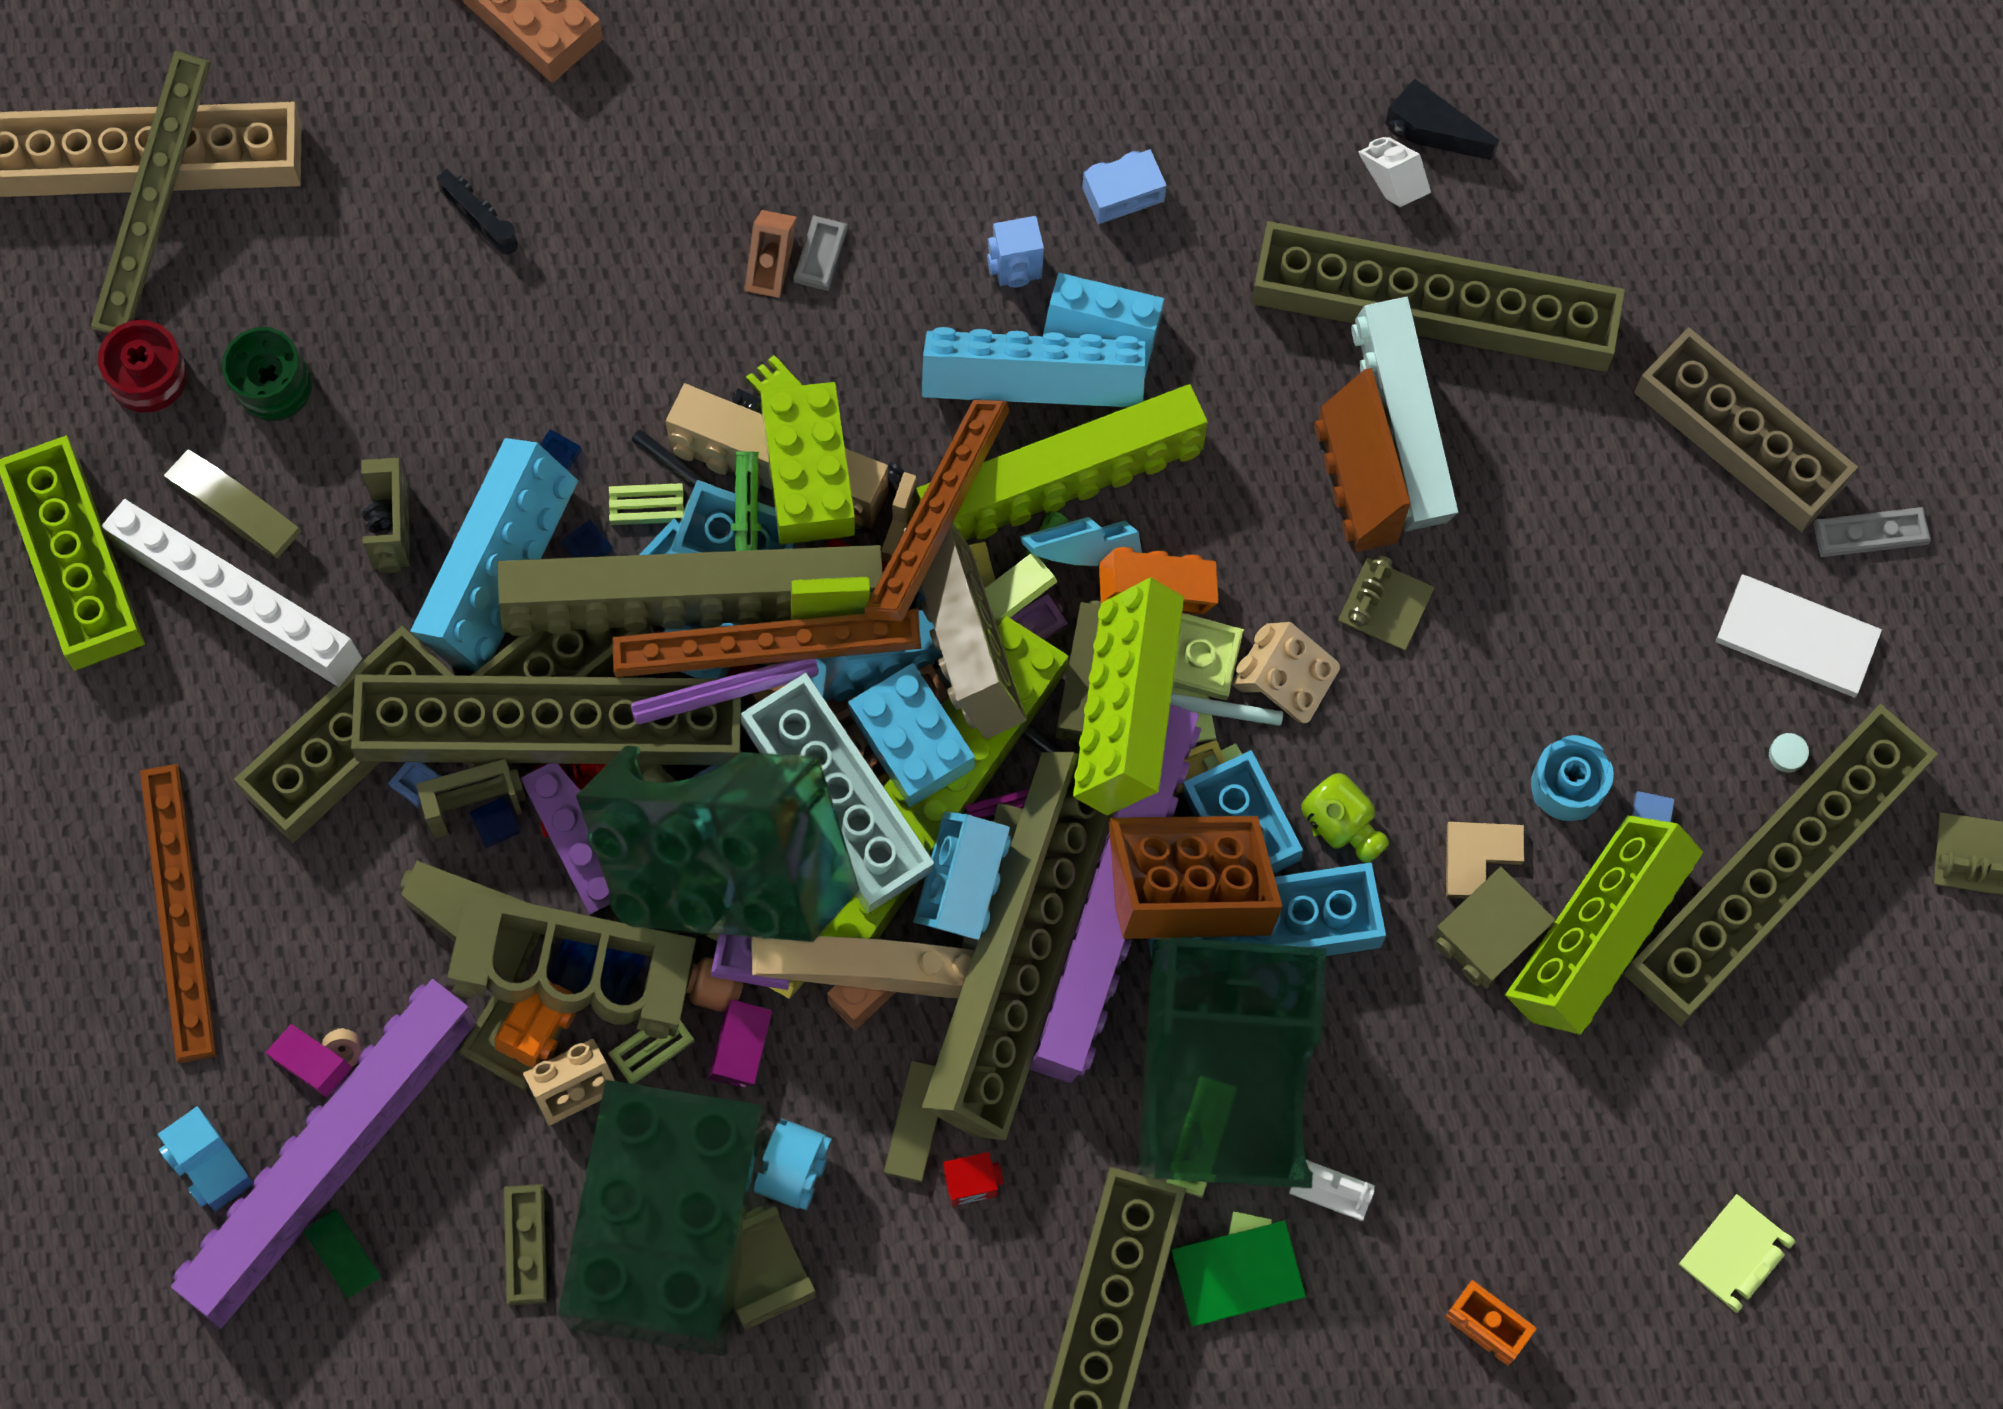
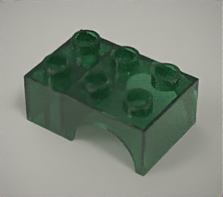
(722, 851)
(1229, 1061)
(662, 1218)

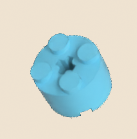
(1592, 780)
(792, 1164)

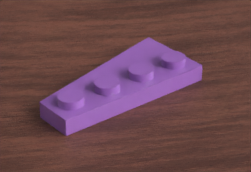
(558, 808)

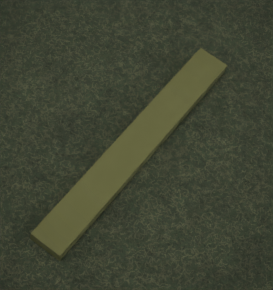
(151, 192)

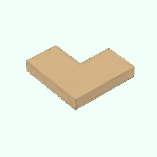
(903, 510)
(1475, 845)

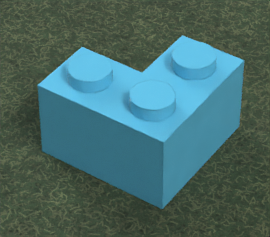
(199, 1150)

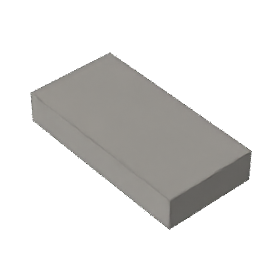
(820, 253)

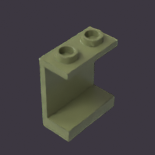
(384, 482)
(1492, 928)
(770, 1270)

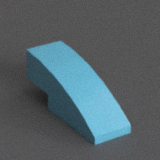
(1081, 541)

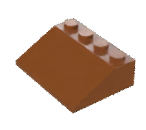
(1363, 464)
(1192, 877)

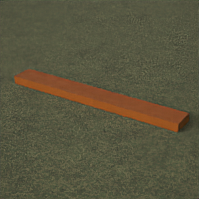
(936, 511)
(763, 643)
(178, 914)

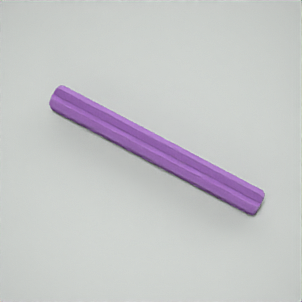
(721, 690)

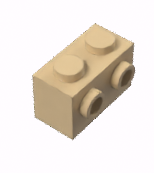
(569, 1081)

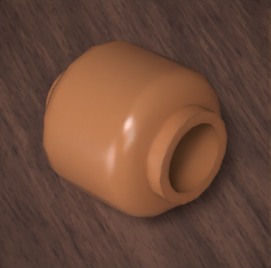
(710, 991)

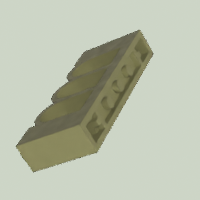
(666, 978)

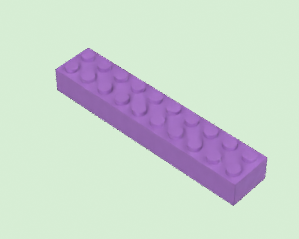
(1097, 943)
(324, 1153)

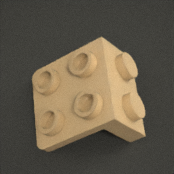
(1287, 670)

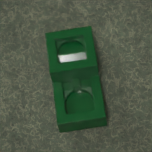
(341, 1253)

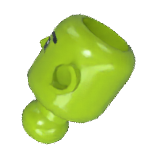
(1344, 816)

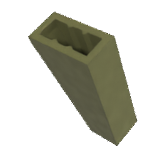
(1077, 680)
(440, 901)

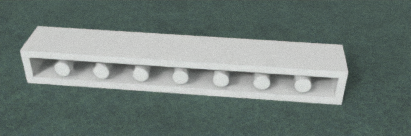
(232, 593)

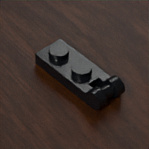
(478, 213)

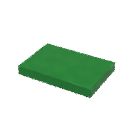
(1237, 1273)

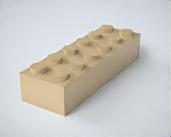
(715, 428)

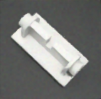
(1336, 1191)

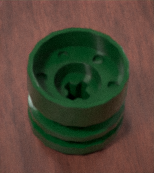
(262, 356)

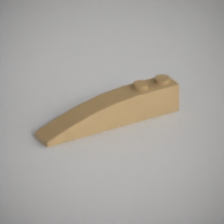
(865, 964)

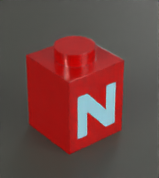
(972, 1179)

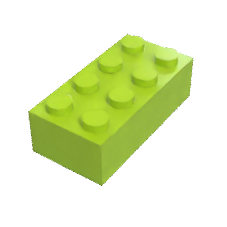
(807, 463)

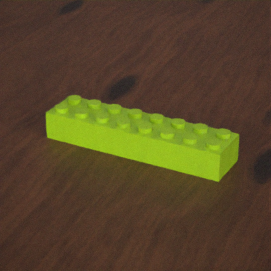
(1081, 462)

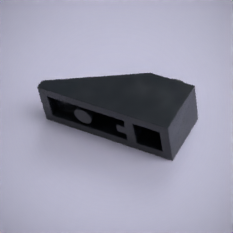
(1435, 123)

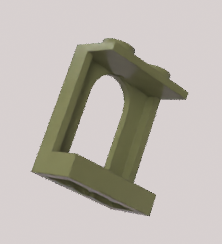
(435, 805)

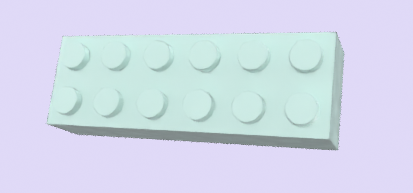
(1394, 354)
(877, 837)

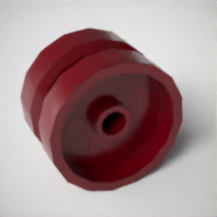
(142, 366)

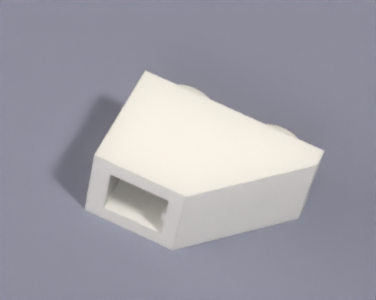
(1396, 170)

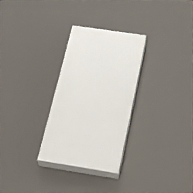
(1798, 635)

